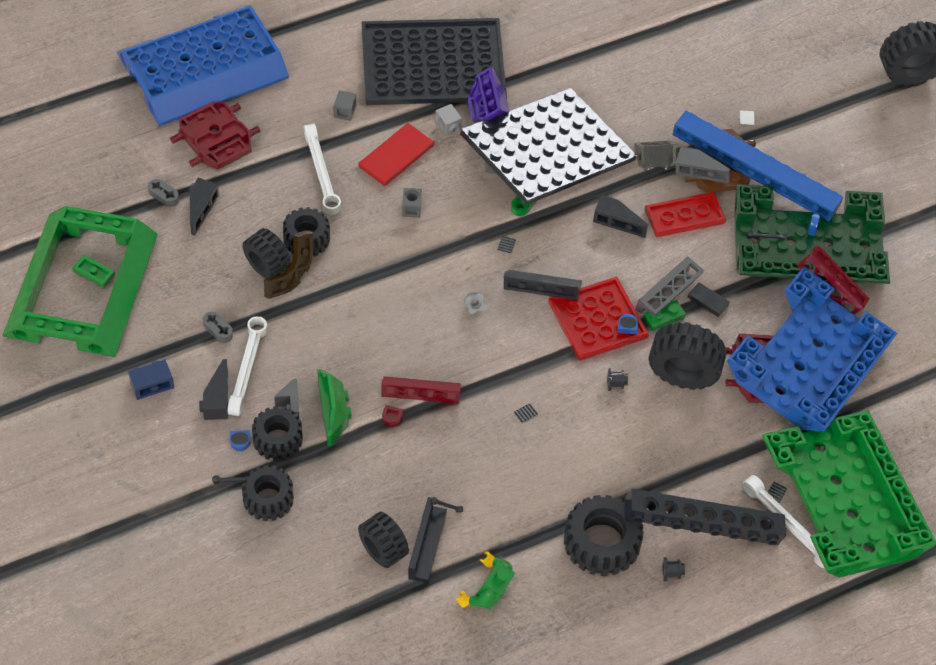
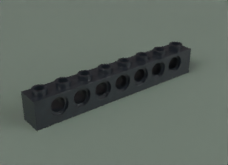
(721, 518)

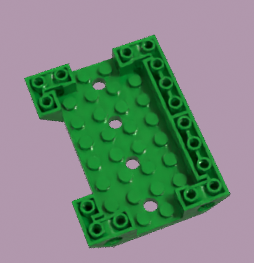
(868, 487)

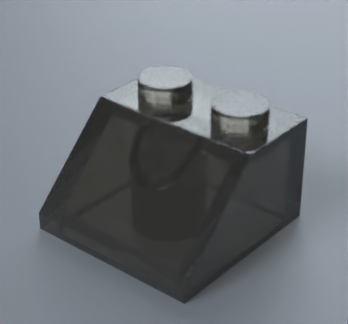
(656, 154)

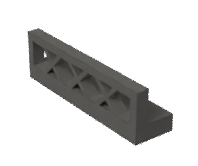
(667, 283)

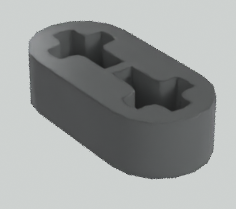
(165, 190)
(221, 325)

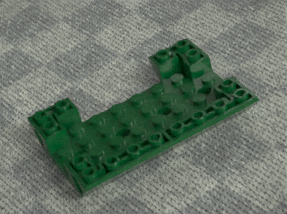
(770, 257)

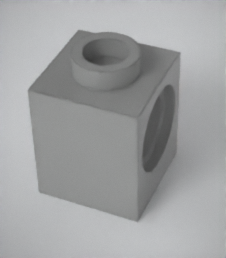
(448, 120)

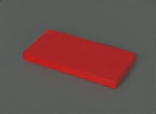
(396, 154)
(685, 214)

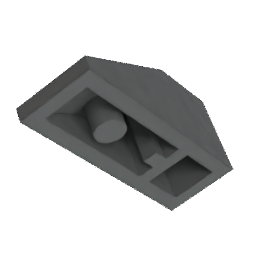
(699, 165)

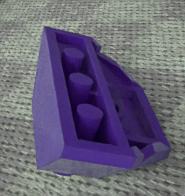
(487, 97)

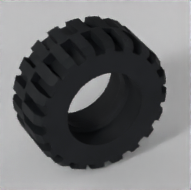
(910, 53)
(687, 355)
(594, 556)

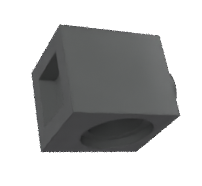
(344, 105)
(411, 202)

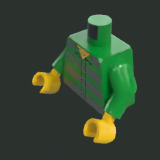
(492, 586)

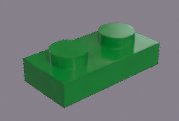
(93, 271)
(670, 314)

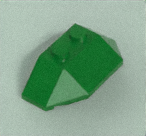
(333, 405)

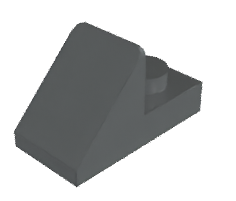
(288, 397)

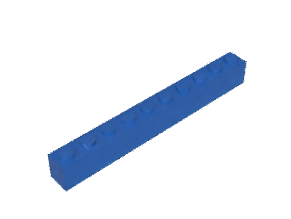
(757, 165)

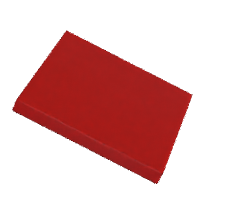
(594, 318)

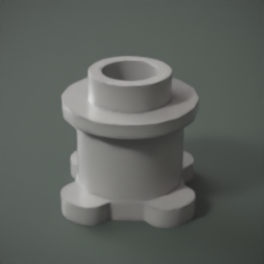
(479, 305)

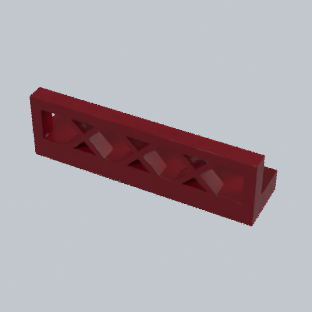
(836, 278)
(420, 389)

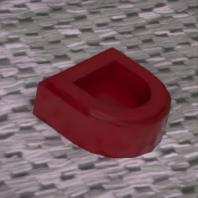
(392, 416)

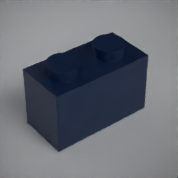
(151, 379)

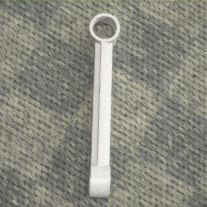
(312, 139)
(237, 399)
(755, 489)

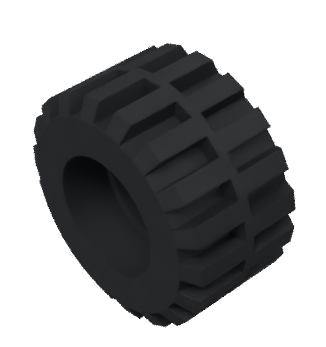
(306, 220)
(266, 253)
(273, 420)
(267, 479)
(383, 539)

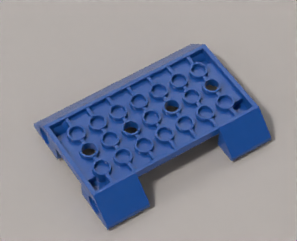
(209, 73)
(827, 372)

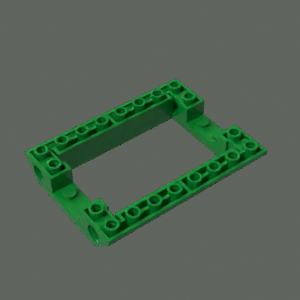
(89, 337)

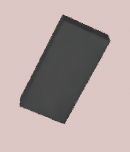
(708, 299)

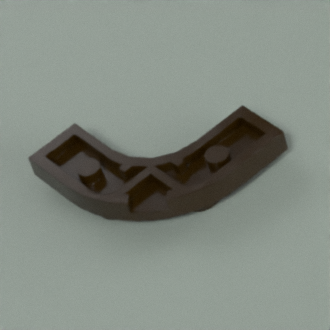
(300, 263)

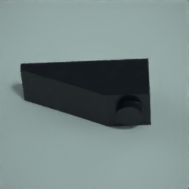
(202, 198)
(616, 215)
(216, 395)

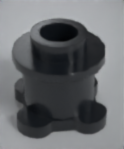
(616, 379)
(672, 569)

